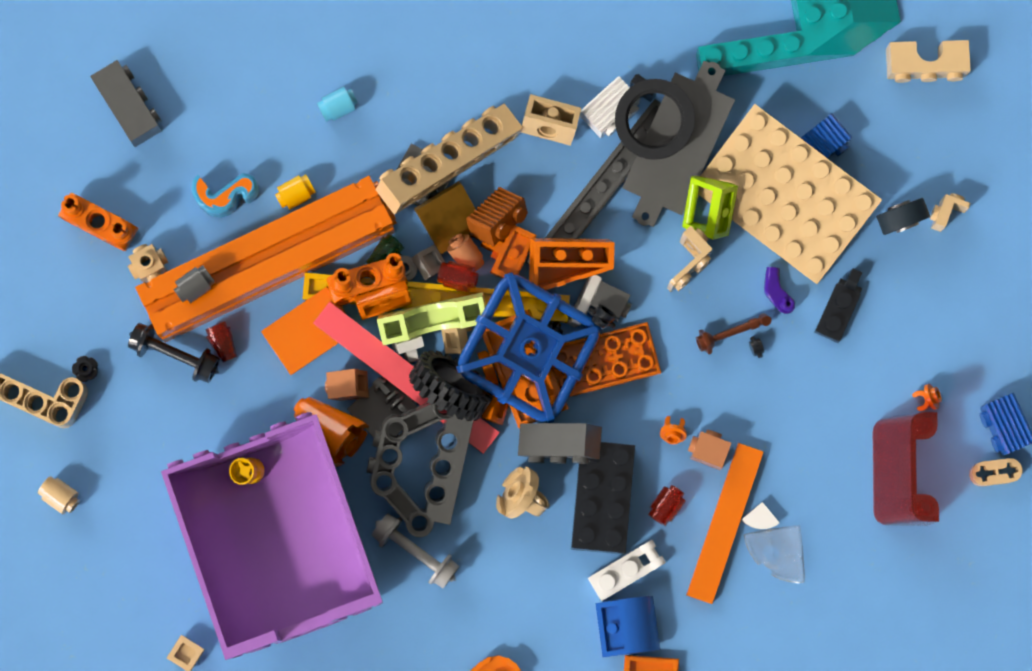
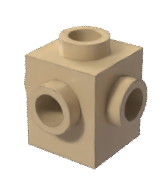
(154, 269)

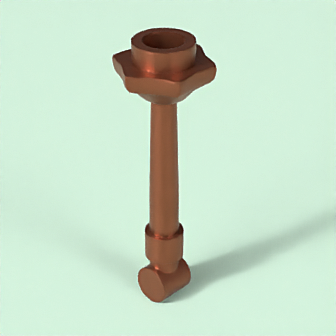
(707, 341)

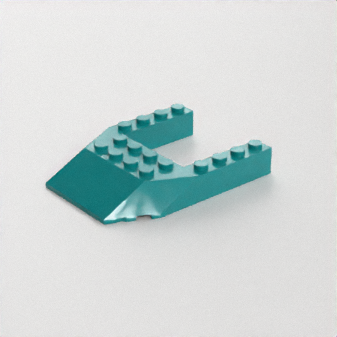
(822, 33)

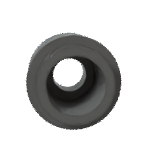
(193, 284)

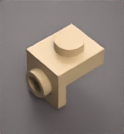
(941, 213)

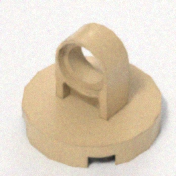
(521, 494)

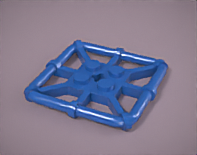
(512, 351)

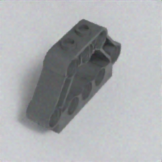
(435, 510)

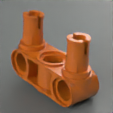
(82, 212)
(346, 283)

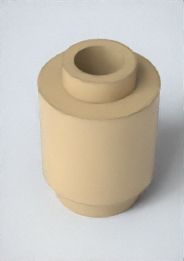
(59, 495)

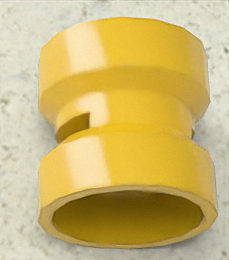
(241, 469)

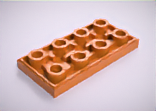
(616, 359)

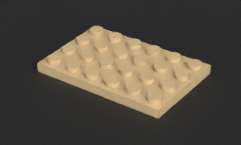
(790, 194)

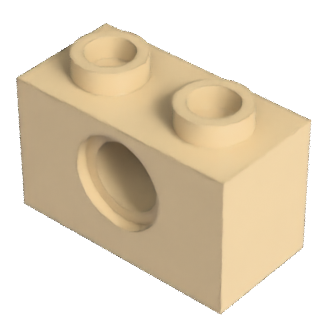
(550, 119)

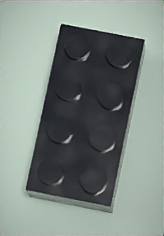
(604, 500)

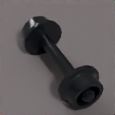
(142, 338)

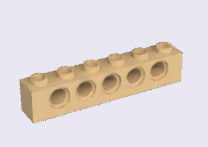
(400, 195)

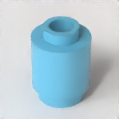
(337, 104)

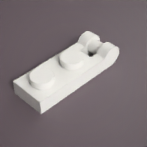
(625, 571)

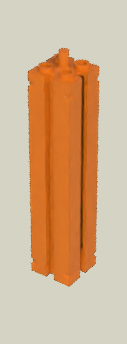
(271, 257)

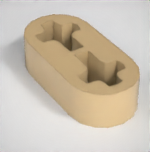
(996, 478)

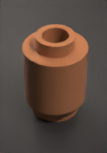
(465, 251)

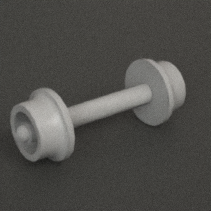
(387, 529)

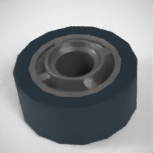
(903, 216)

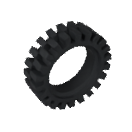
(440, 383)

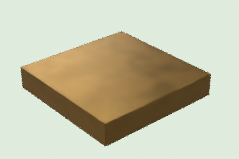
(446, 215)

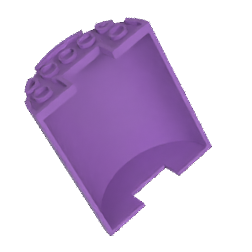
(275, 551)

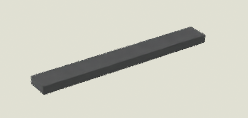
(602, 184)

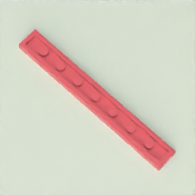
(387, 364)

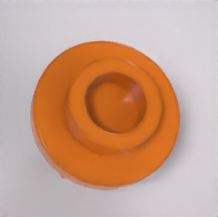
(931, 395)
(673, 433)

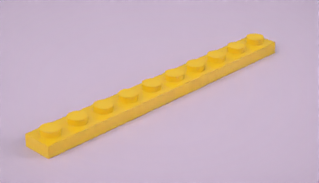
(429, 293)

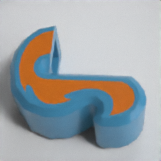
(227, 199)

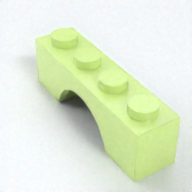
(426, 318)

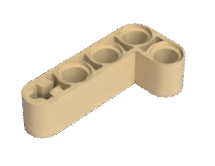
(51, 405)

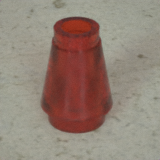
(222, 341)

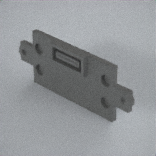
(668, 179)

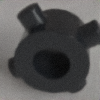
(756, 347)

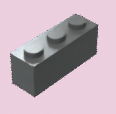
(127, 102)
(559, 442)

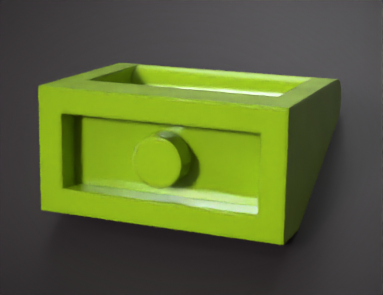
(720, 209)

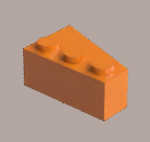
(566, 260)

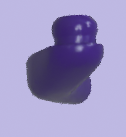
(775, 293)

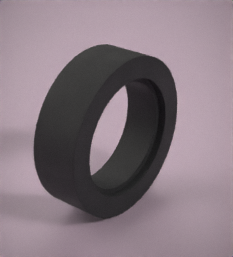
(647, 87)

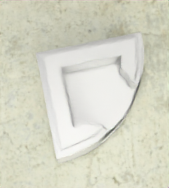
(760, 518)

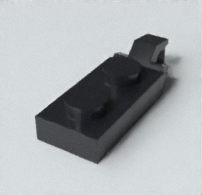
(840, 307)

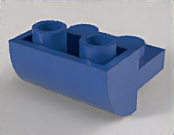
(627, 626)

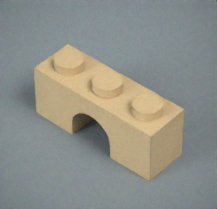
(906, 64)

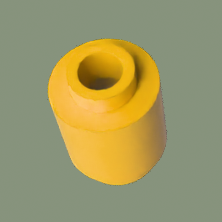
(295, 192)

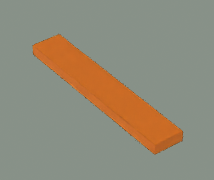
(724, 523)

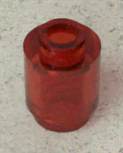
(458, 276)
(667, 505)

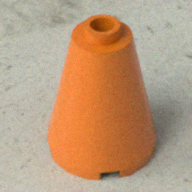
(341, 430)

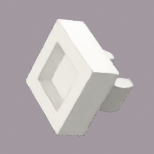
(409, 348)

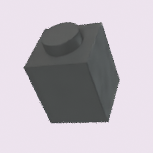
(613, 299)

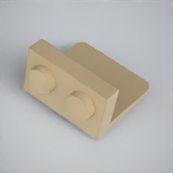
(696, 243)

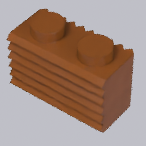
(497, 216)

